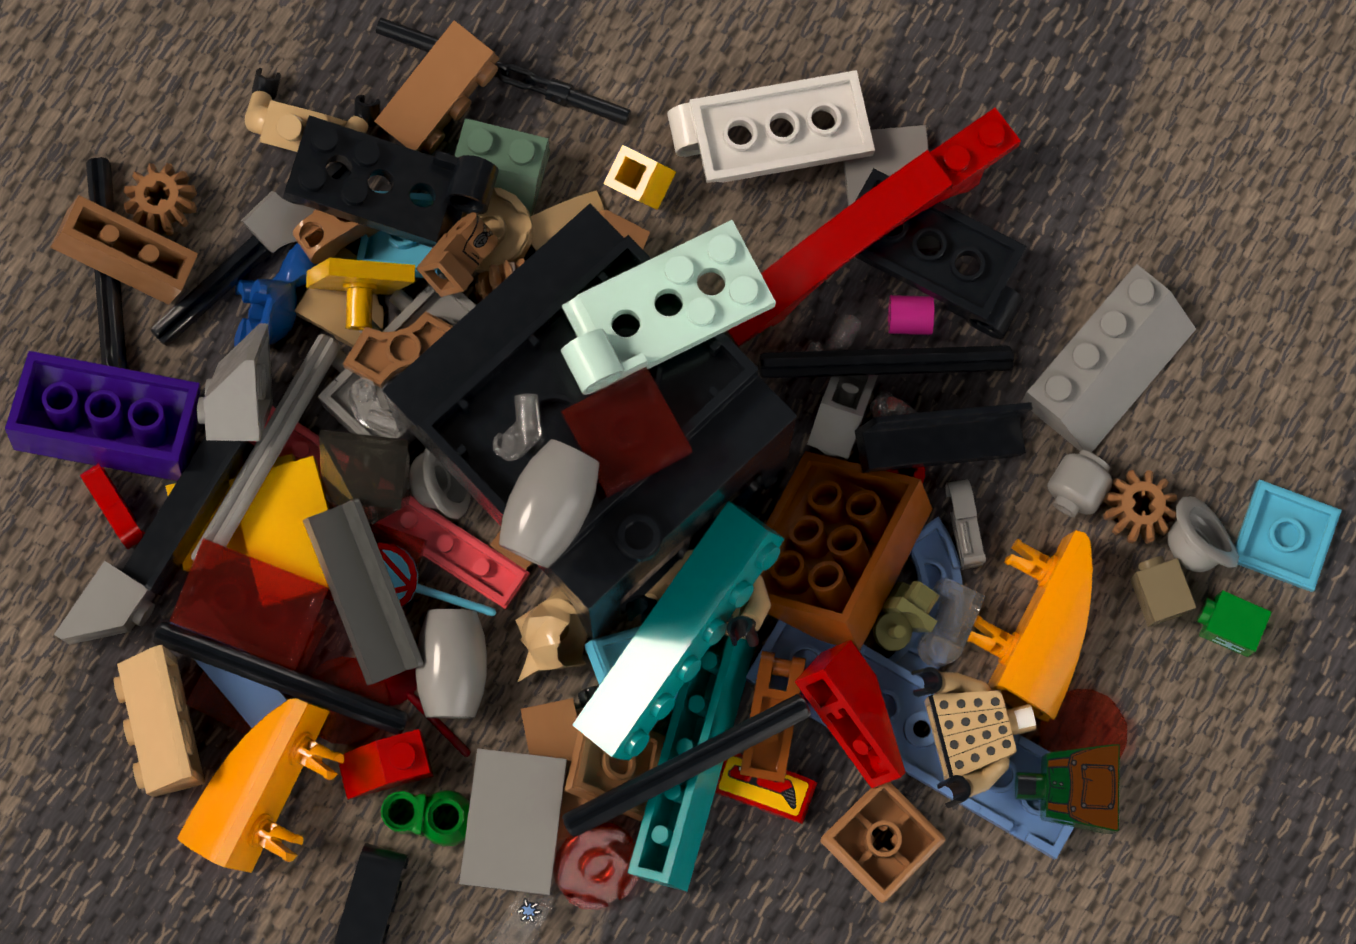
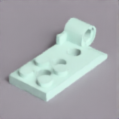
(603, 357)

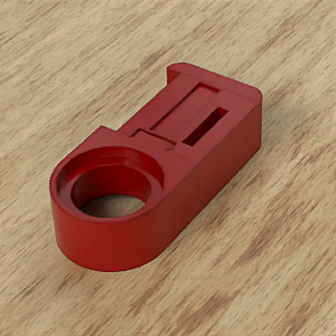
(112, 505)

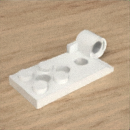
(705, 123)

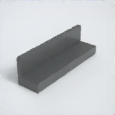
(363, 591)

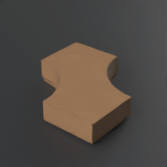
(385, 354)

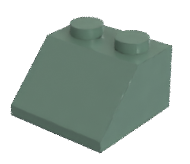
(517, 155)

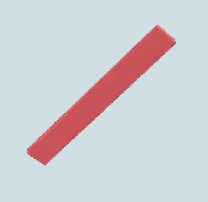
(447, 543)

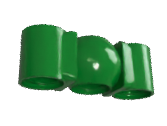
(424, 817)

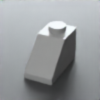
(841, 414)
(107, 607)

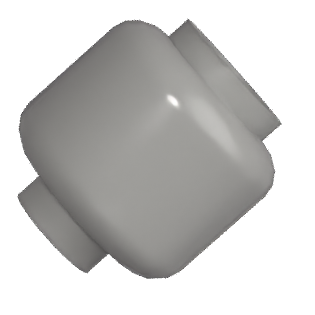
(1080, 483)

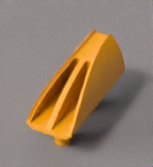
(1047, 643)
(252, 785)

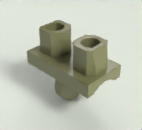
(904, 613)

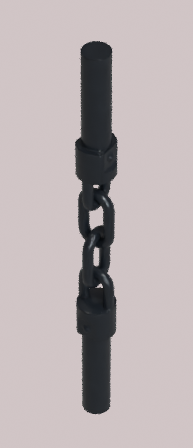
(557, 90)

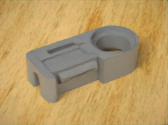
(965, 524)

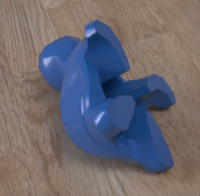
(274, 299)

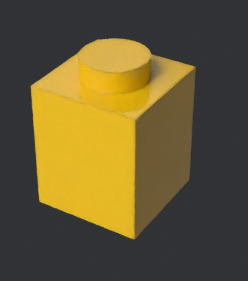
(639, 177)

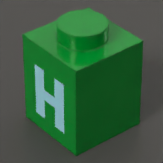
(1233, 623)

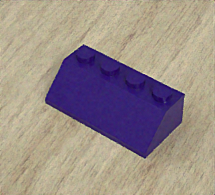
(104, 416)

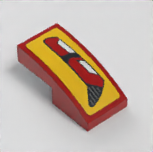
(785, 800)

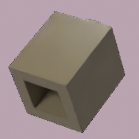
(1162, 590)

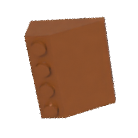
(841, 546)

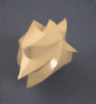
(552, 636)

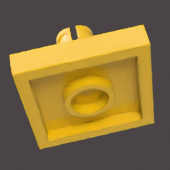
(361, 281)

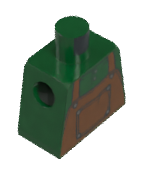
(1076, 788)

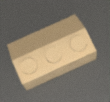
(158, 722)

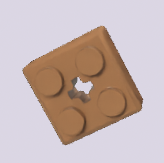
(912, 840)

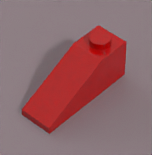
(853, 709)

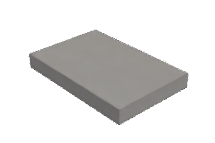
(892, 151)
(513, 821)

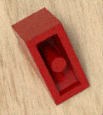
(385, 764)

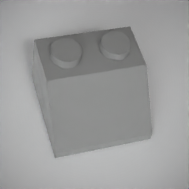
(239, 391)

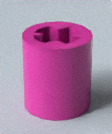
(910, 315)

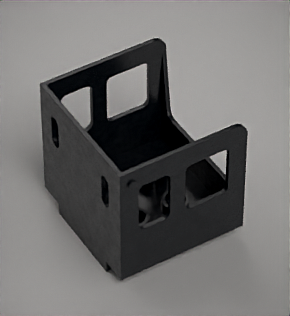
(512, 346)

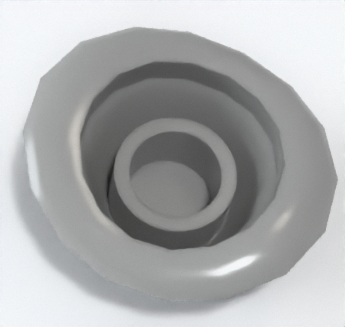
(436, 487)
(1200, 538)

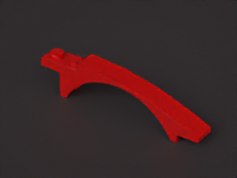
(925, 181)

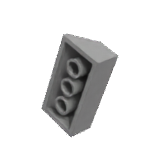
(1110, 360)

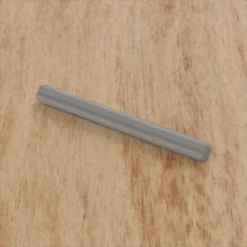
(271, 442)

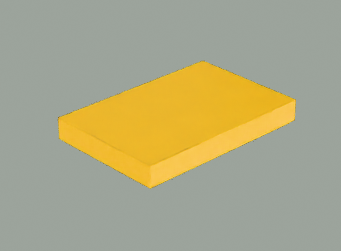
(275, 518)

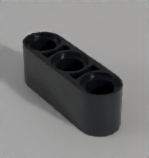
(372, 896)

